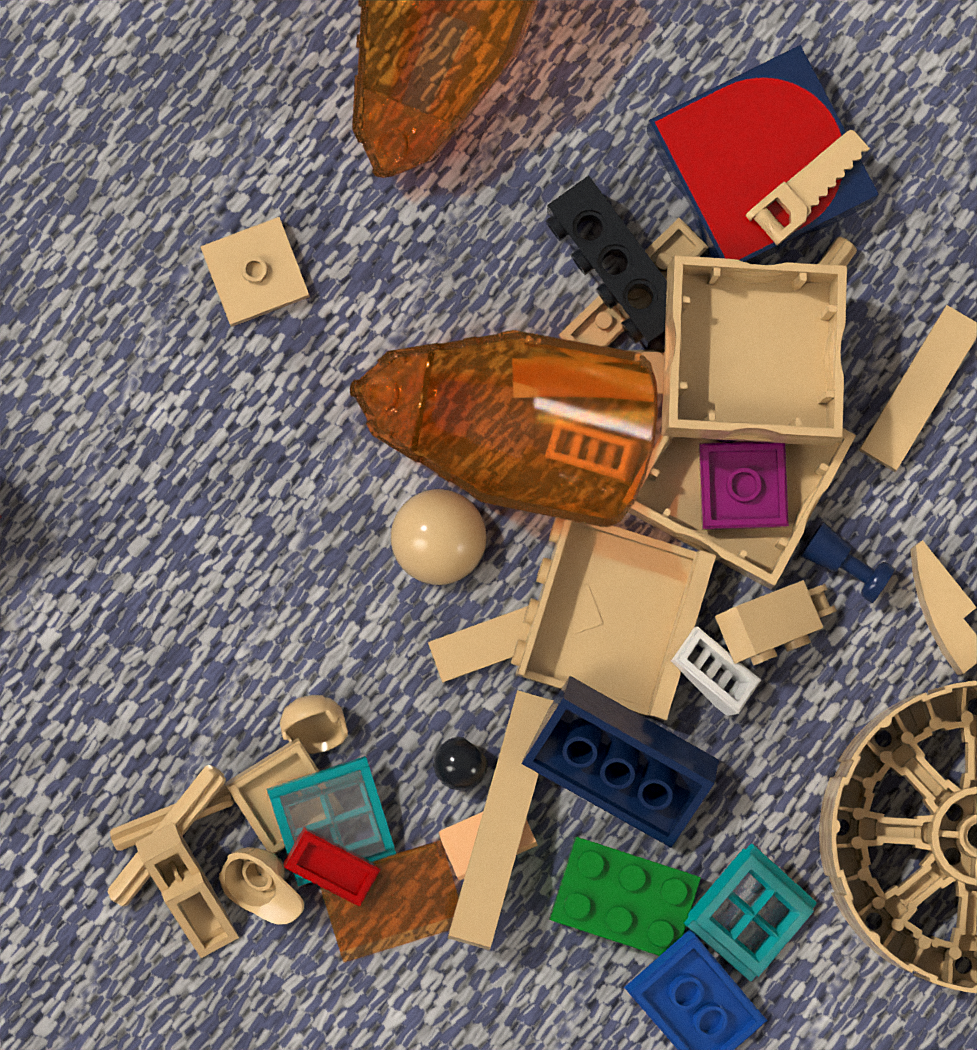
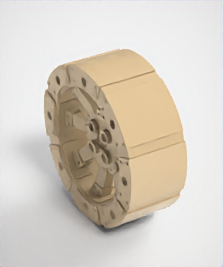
(847, 856)

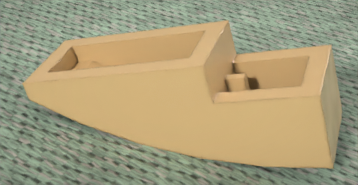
(944, 609)
(186, 890)

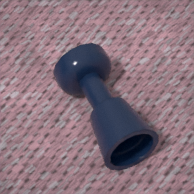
(832, 552)

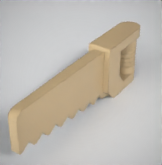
(808, 186)

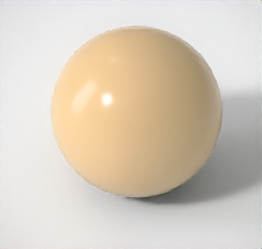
(438, 537)

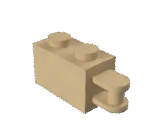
(773, 621)

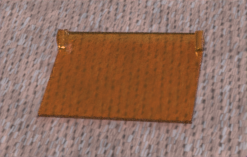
(406, 903)

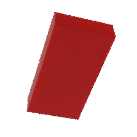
(331, 866)

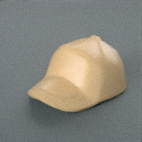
(263, 895)

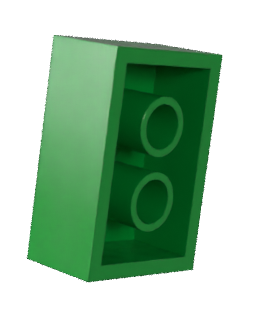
(623, 897)

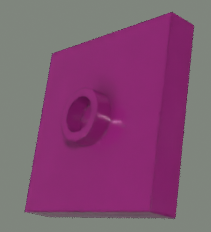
(743, 485)

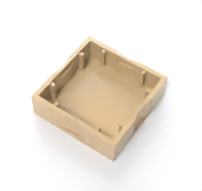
(754, 351)
(673, 504)

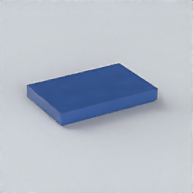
(695, 999)

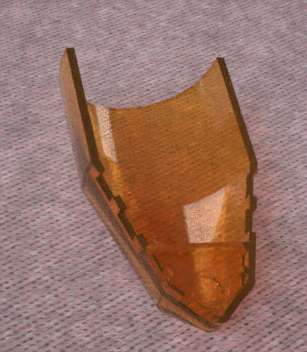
(428, 71)
(521, 420)

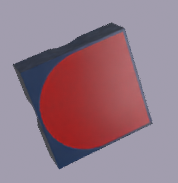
(746, 141)

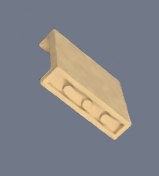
(647, 606)

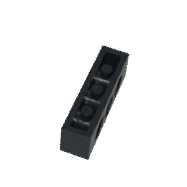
(587, 203)

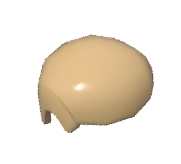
(316, 722)

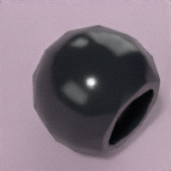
(459, 764)

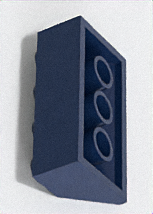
(621, 762)

